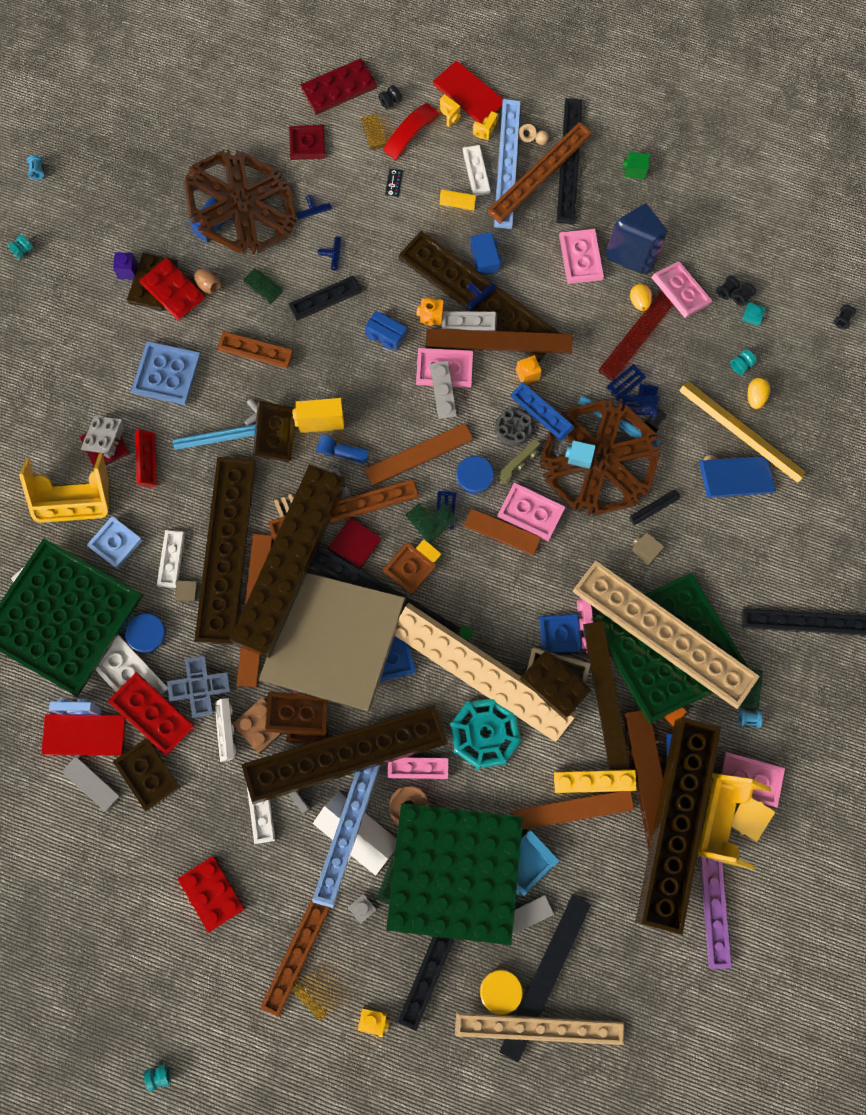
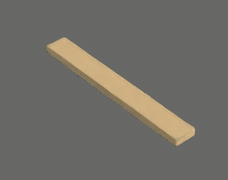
(539, 1028)

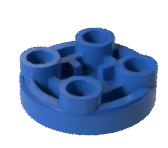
(474, 474)
(145, 633)

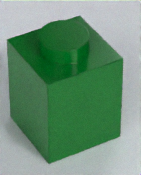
(636, 165)

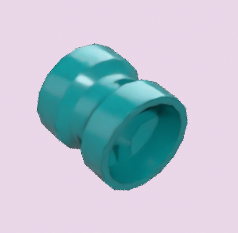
(20, 246)
(741, 363)
(157, 1077)

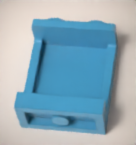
(534, 862)

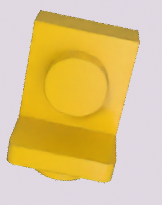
(450, 109)
(486, 129)
(373, 1022)

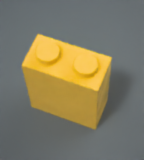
(319, 415)

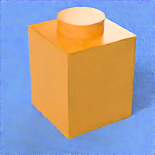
(528, 370)

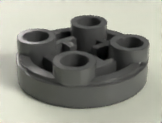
(513, 427)

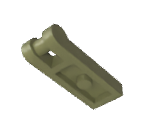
(518, 462)

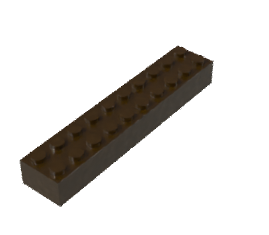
(288, 561)
(678, 826)

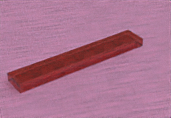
(636, 337)

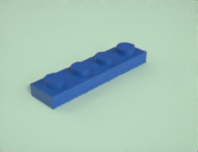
(542, 411)

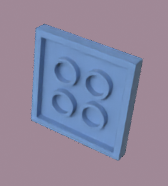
(166, 373)

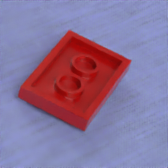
(172, 289)
(211, 894)

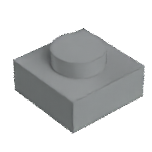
(362, 908)

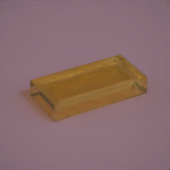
(373, 132)
(308, 1000)

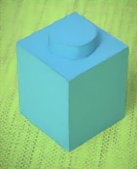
(580, 454)

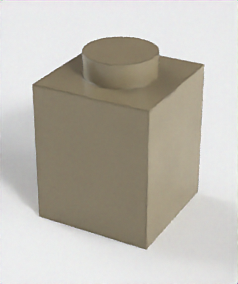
(646, 548)

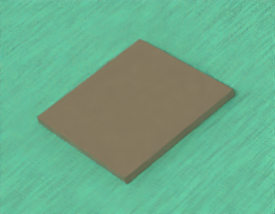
(335, 642)

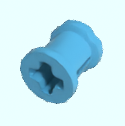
(35, 167)
(750, 718)

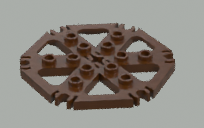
(228, 201)
(613, 469)

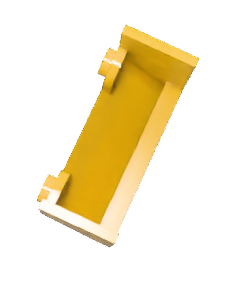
(66, 502)
(719, 814)

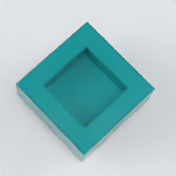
(753, 314)

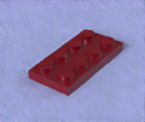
(338, 86)

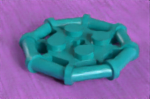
(479, 742)

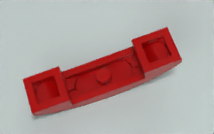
(409, 129)

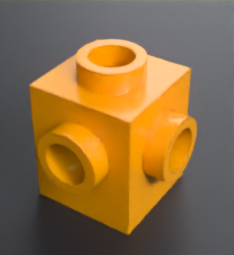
(430, 311)

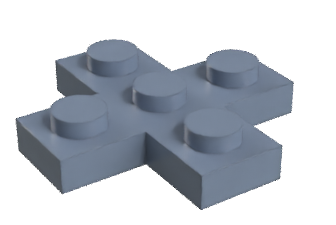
(198, 687)

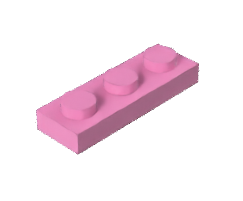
(586, 613)
(418, 768)

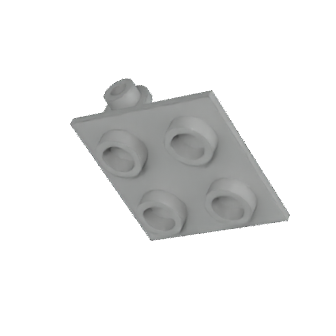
(102, 435)

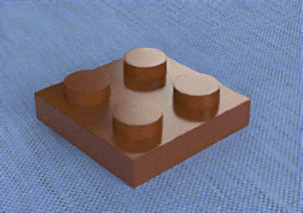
(409, 568)

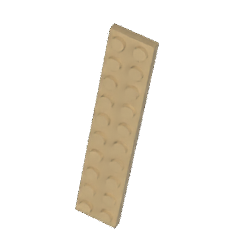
(666, 634)
(479, 671)

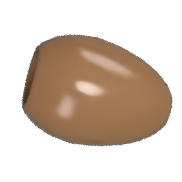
(207, 280)

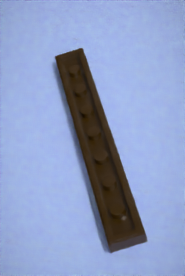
(606, 696)

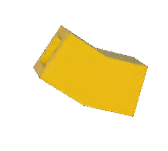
(428, 551)

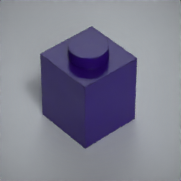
(124, 265)

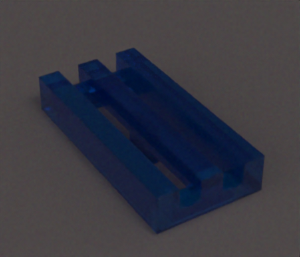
(616, 391)
(655, 398)
(447, 494)

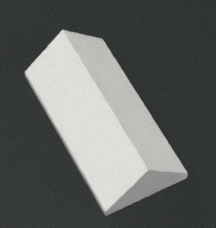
(373, 842)

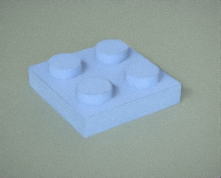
(114, 542)
(81, 707)

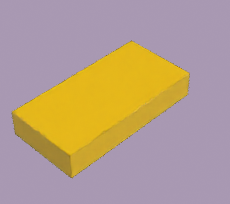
(457, 199)

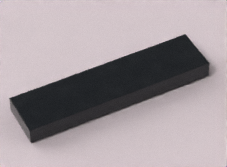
(325, 298)

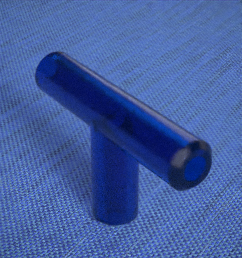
(313, 208)
(334, 253)
(479, 295)

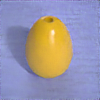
(641, 296)
(758, 392)

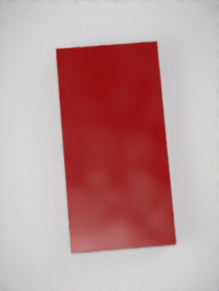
(468, 92)
(151, 713)
(83, 735)

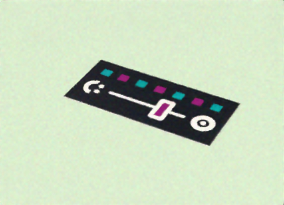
(394, 182)

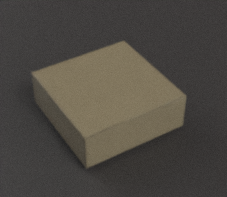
(186, 591)

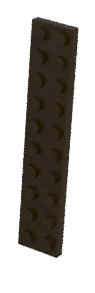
(454, 275)
(225, 550)
(343, 754)

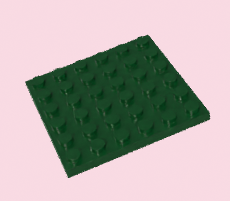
(63, 616)
(651, 678)
(455, 874)

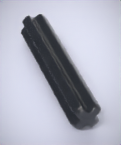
(654, 507)

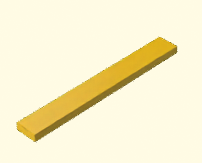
(743, 431)

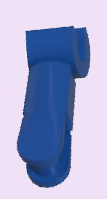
(328, 446)

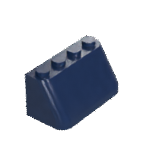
(637, 240)

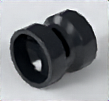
(390, 97)

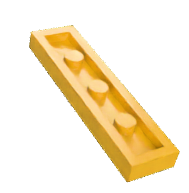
(594, 781)

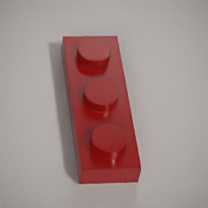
(145, 458)

